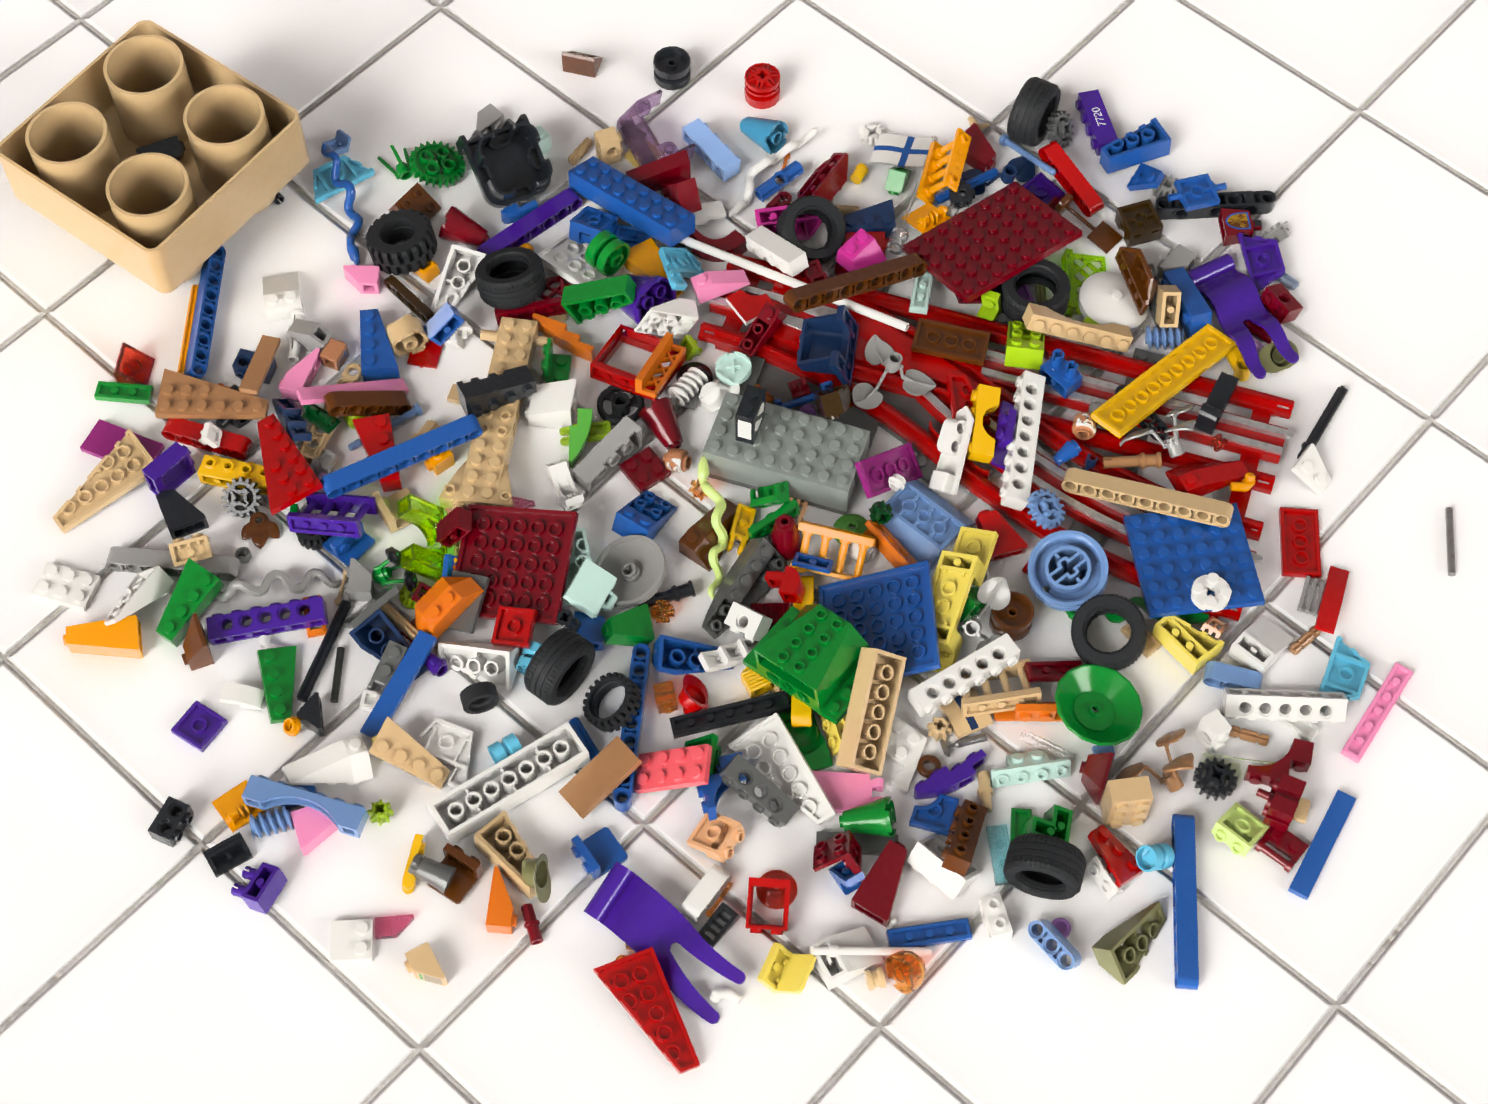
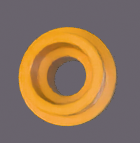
(292, 726)

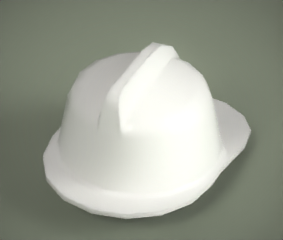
(713, 394)

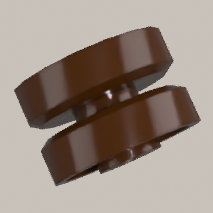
(1014, 618)

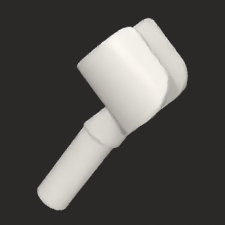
(265, 643)

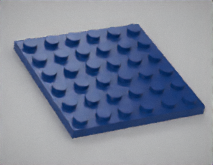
(1176, 551)
(891, 612)

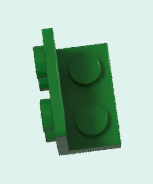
(555, 366)

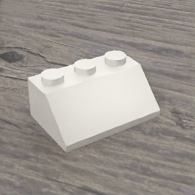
(927, 860)

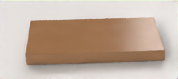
(600, 777)

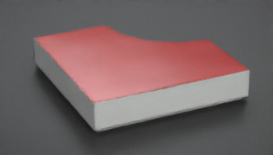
(747, 305)

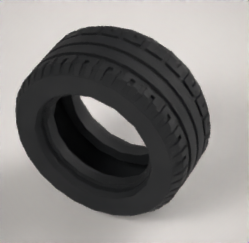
(1031, 111)
(827, 213)
(1041, 273)
(510, 278)
(1099, 606)
(559, 666)
(1044, 866)

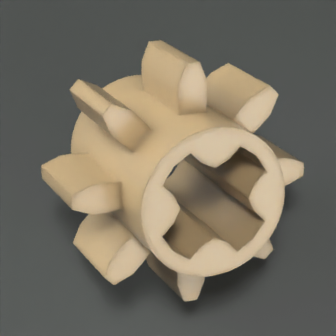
(939, 723)

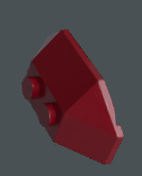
(827, 178)

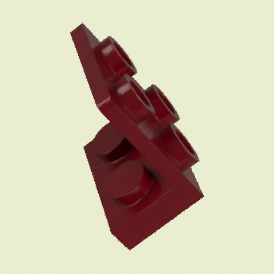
(840, 847)

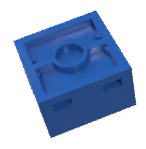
(590, 223)

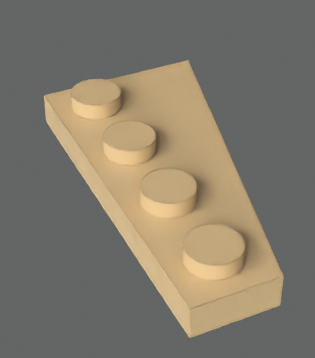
(405, 753)

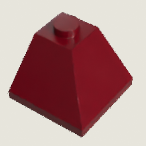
(1095, 774)

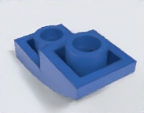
(513, 213)

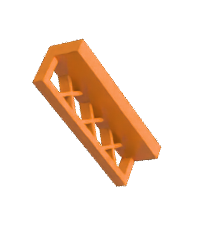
(654, 366)
(889, 545)

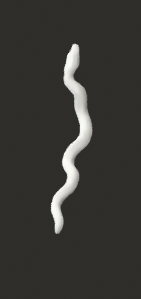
(767, 162)

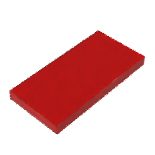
(1299, 542)

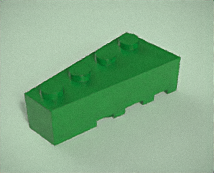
(596, 297)

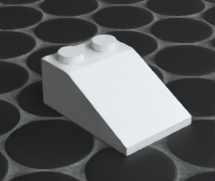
(281, 295)

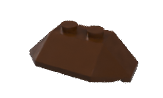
(1137, 276)

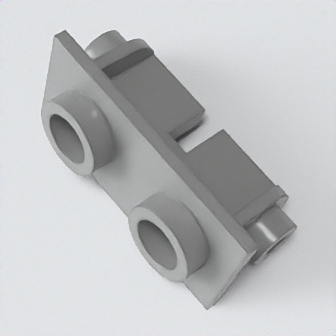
(1278, 232)

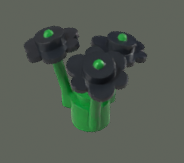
(382, 574)

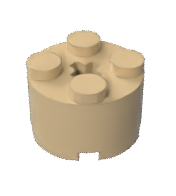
(407, 335)

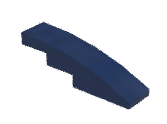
(290, 418)

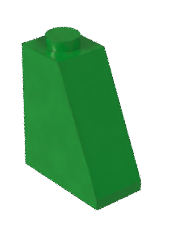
(629, 627)

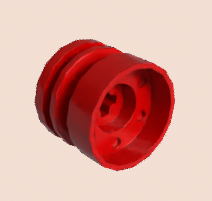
(762, 85)

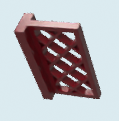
(547, 307)

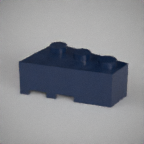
(872, 219)

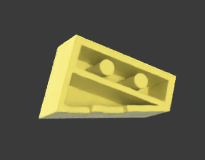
(1186, 643)

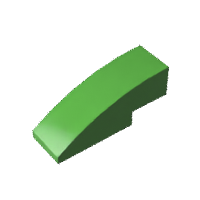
(580, 435)

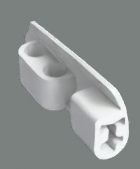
(953, 447)

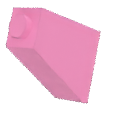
(311, 828)

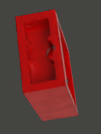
(767, 883)

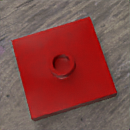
(514, 627)

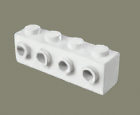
(776, 251)

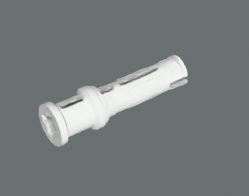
(294, 345)

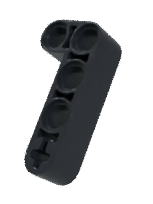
(1216, 403)

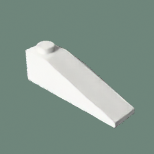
(141, 591)
(337, 763)

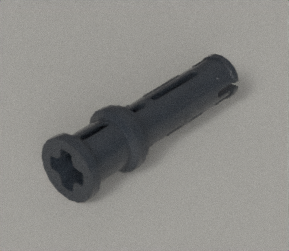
(675, 593)

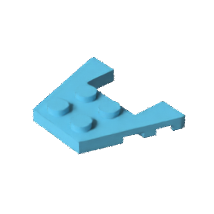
(679, 264)

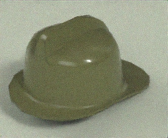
(1273, 360)
(537, 876)

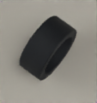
(479, 697)

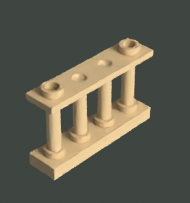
(1004, 701)

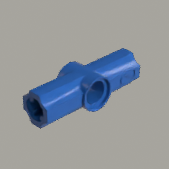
(771, 187)

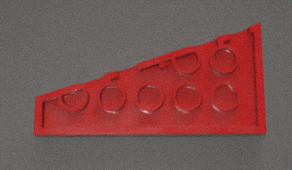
(285, 469)
(645, 995)

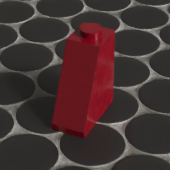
(980, 152)

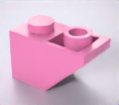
(364, 278)

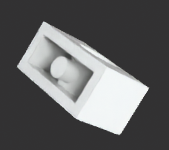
(757, 623)
(1213, 731)

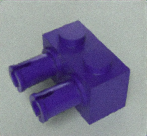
(262, 889)

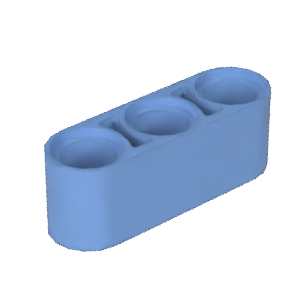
(1225, 675)
(1045, 939)

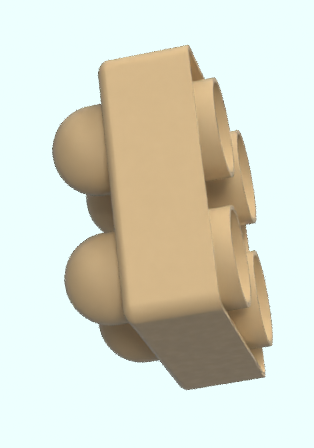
(148, 209)

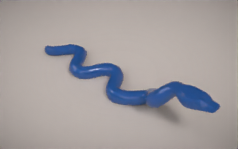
(352, 249)

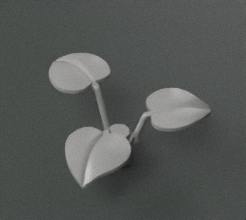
(878, 353)
(1173, 443)
(995, 594)

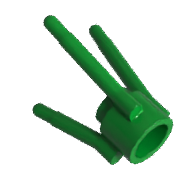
(402, 169)

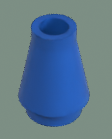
(1067, 452)

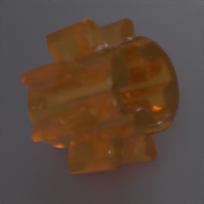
(697, 493)
(662, 611)

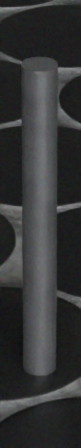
(1450, 541)

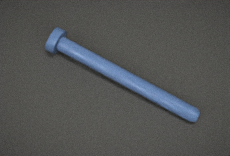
(1006, 141)
(416, 410)

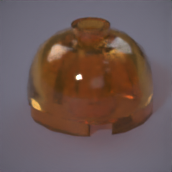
(906, 969)

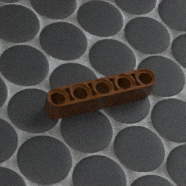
(366, 403)

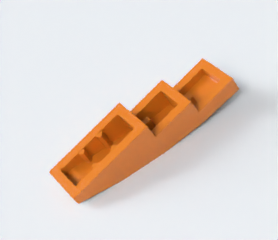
(563, 338)

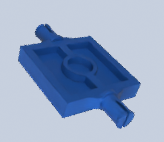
(1197, 192)

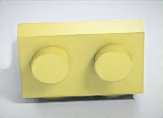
(786, 971)

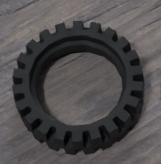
(624, 712)

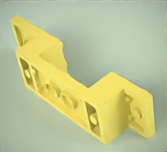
(952, 584)

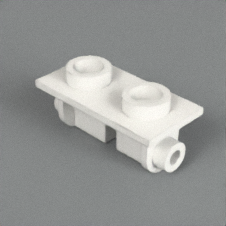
(1106, 883)

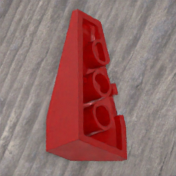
(1206, 477)

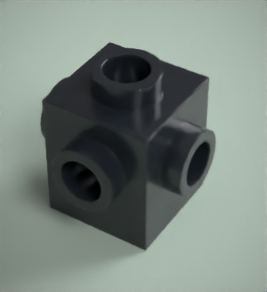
(962, 201)

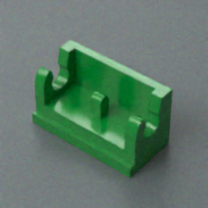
(770, 495)

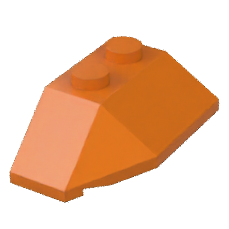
(445, 603)

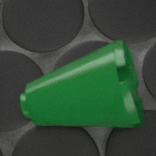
(871, 818)

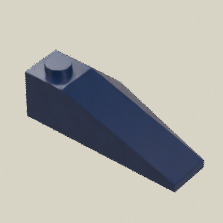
(375, 634)

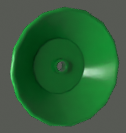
(1105, 692)

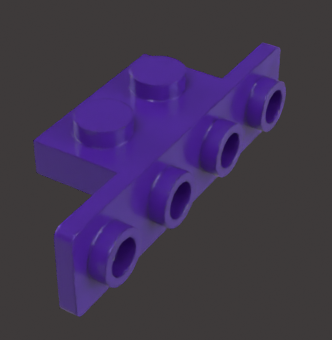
(1004, 433)

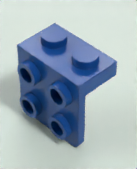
(598, 852)

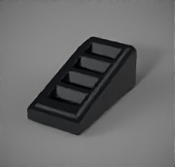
(712, 920)

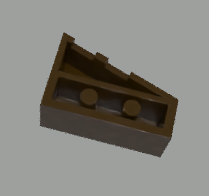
(833, 401)

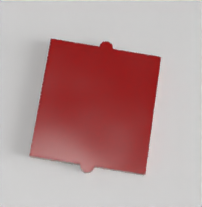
(428, 357)

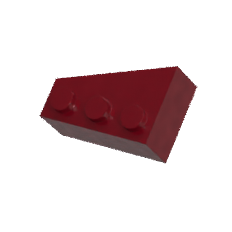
(683, 192)

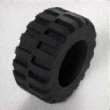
(397, 227)

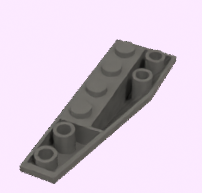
(743, 583)

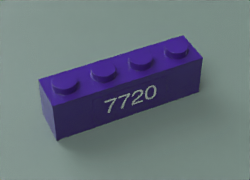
(1096, 119)

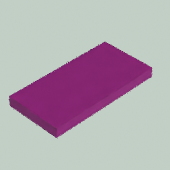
(105, 436)
(876, 470)

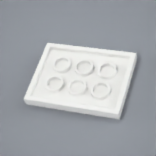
(568, 261)

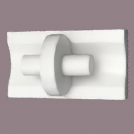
(459, 335)

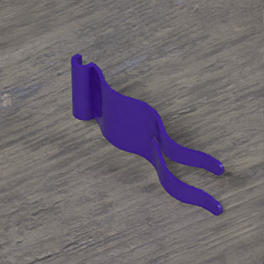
(1238, 301)
(649, 920)

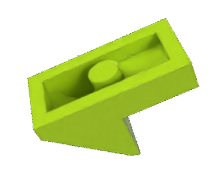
(991, 306)

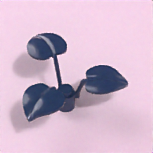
(1017, 168)

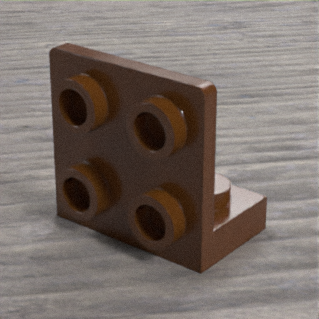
(418, 200)

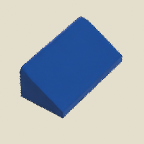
(813, 562)

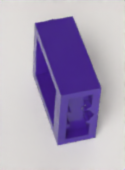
(155, 471)

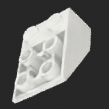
(671, 317)
(1260, 645)
(845, 967)

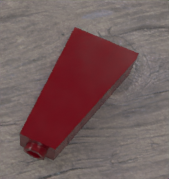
(662, 170)
(879, 888)

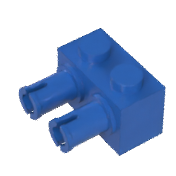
(1061, 374)

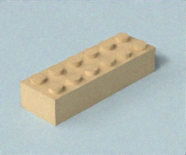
(871, 711)

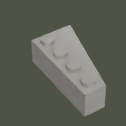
(605, 457)

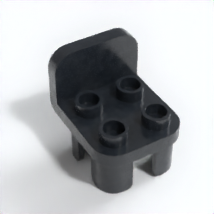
(508, 162)

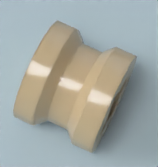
(875, 978)

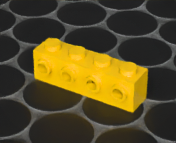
(219, 471)

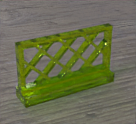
(1068, 265)

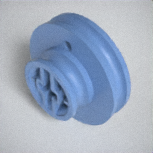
(1070, 553)

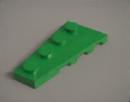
(277, 676)

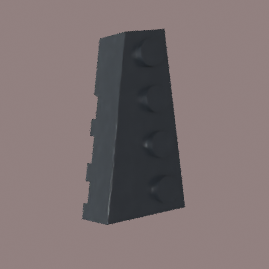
(495, 390)

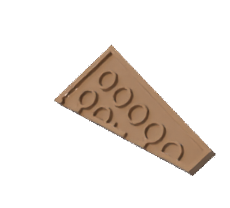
(197, 399)

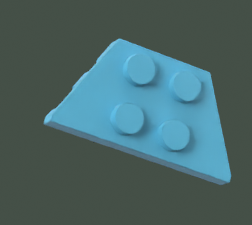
(349, 170)
(1345, 671)

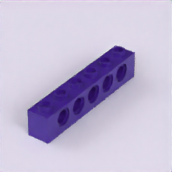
(316, 617)

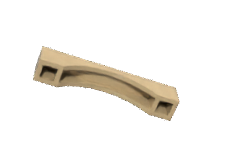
(1049, 322)

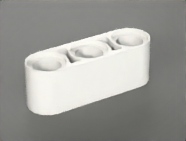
(705, 893)

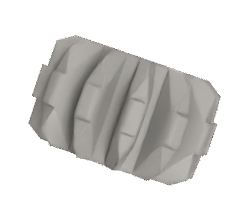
(1166, 187)

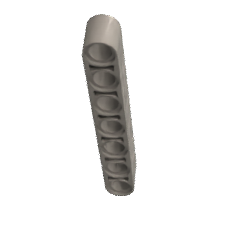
(138, 559)

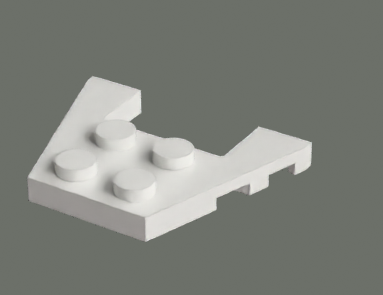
(451, 746)
(905, 750)

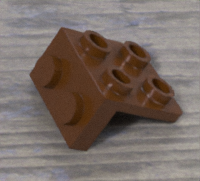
(466, 874)

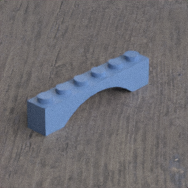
(265, 794)

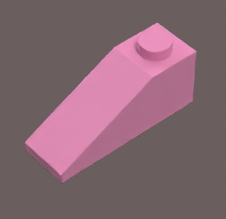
(717, 283)
(300, 375)

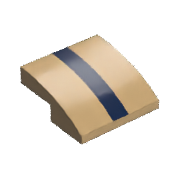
(964, 726)

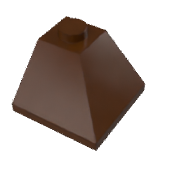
(196, 646)

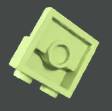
(1239, 829)

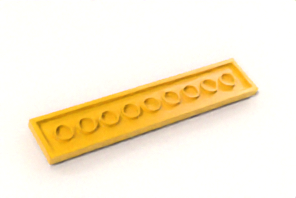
(1163, 381)

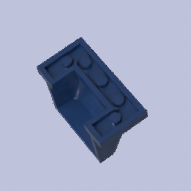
(829, 344)

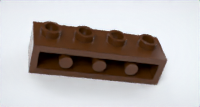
(964, 837)

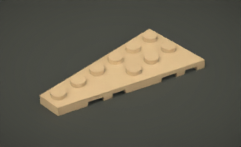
(106, 483)

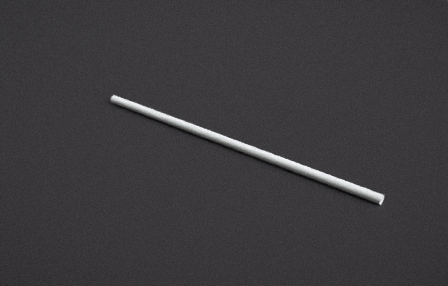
(792, 282)

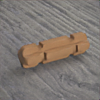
(1304, 640)
(1249, 735)

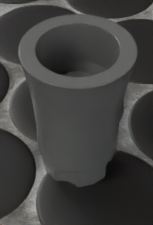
(432, 872)

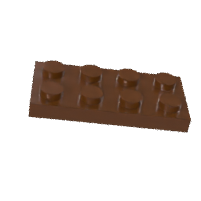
(950, 342)

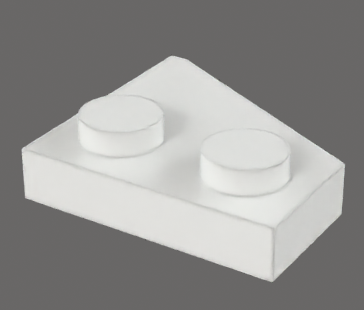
(1311, 469)

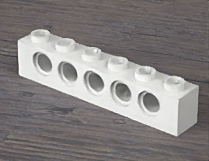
(1002, 647)
(1255, 697)

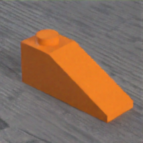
(500, 909)

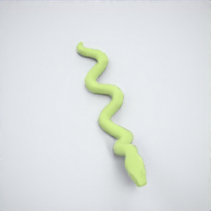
(703, 473)

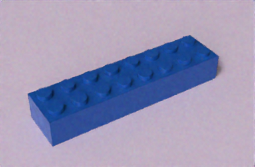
(632, 201)

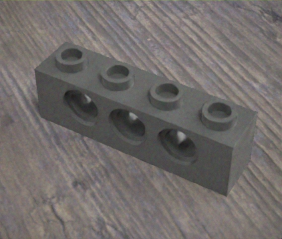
(770, 792)

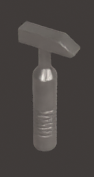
(962, 743)

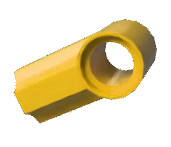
(1238, 364)

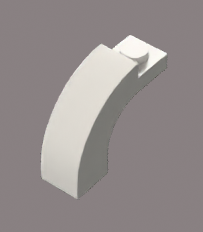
(564, 486)

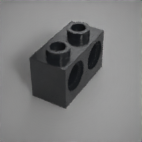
(166, 820)

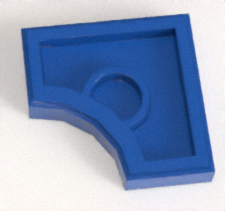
(935, 816)

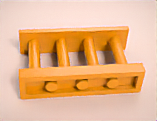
(934, 164)
(845, 536)

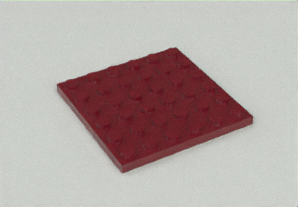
(523, 556)

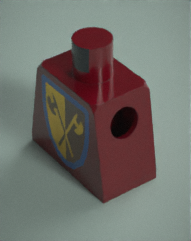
(1234, 222)

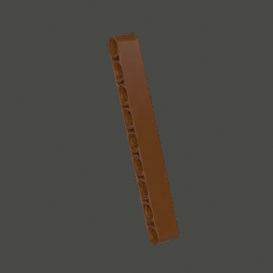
(855, 282)

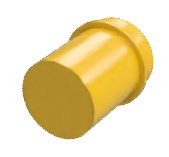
(859, 173)

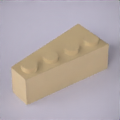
(505, 849)

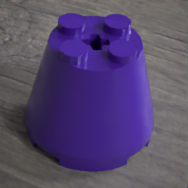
(649, 293)

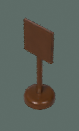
(1102, 236)

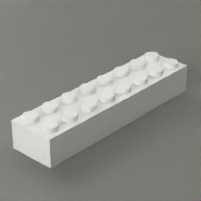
(509, 783)

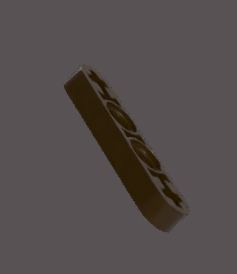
(408, 298)

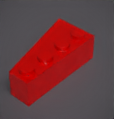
(376, 436)

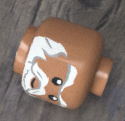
(1084, 426)
(677, 460)

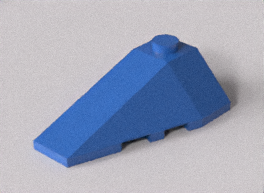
(679, 655)

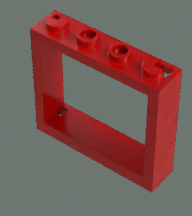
(621, 379)

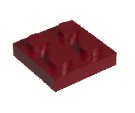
(644, 470)

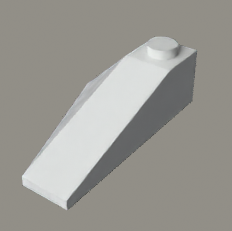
(456, 276)
(482, 661)

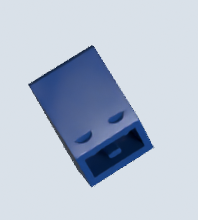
(643, 516)

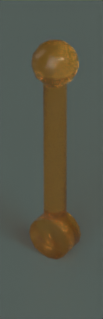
(709, 913)

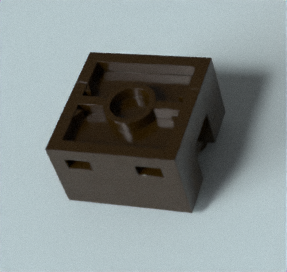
(1139, 223)

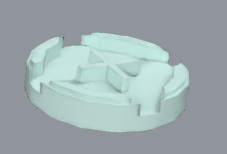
(733, 368)

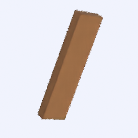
(259, 365)

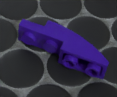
(948, 781)

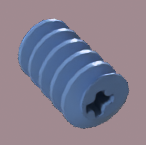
(1163, 337)
(271, 822)

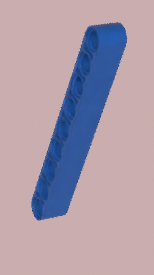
(205, 315)
(401, 456)
(634, 734)
(1185, 902)

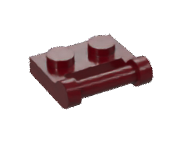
(1285, 843)

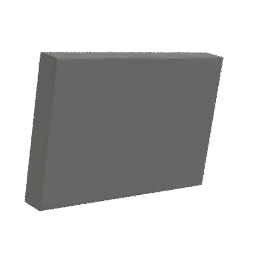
(371, 607)
(468, 619)

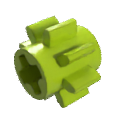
(382, 817)

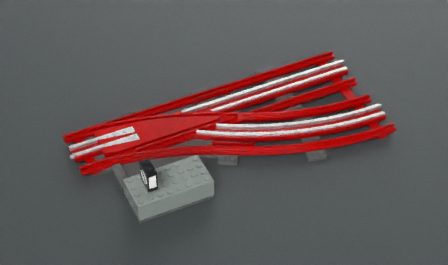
(770, 444)

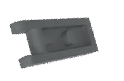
(388, 664)

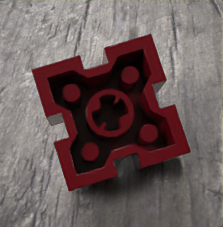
(1281, 801)

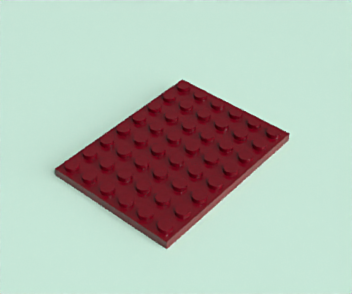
(992, 241)

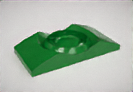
(809, 742)

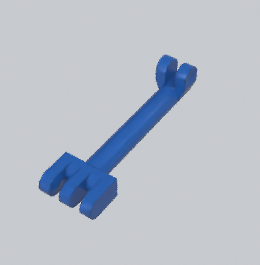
(804, 399)

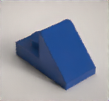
(845, 878)

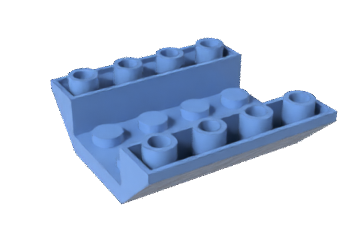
(924, 521)

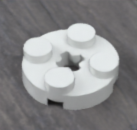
(1214, 583)

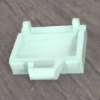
(591, 589)

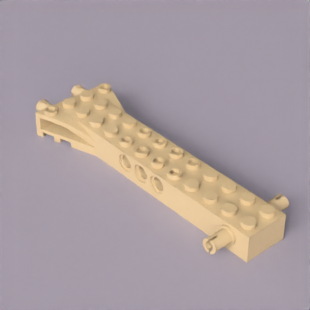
(485, 474)

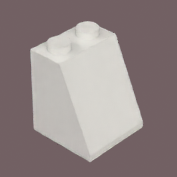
(553, 404)

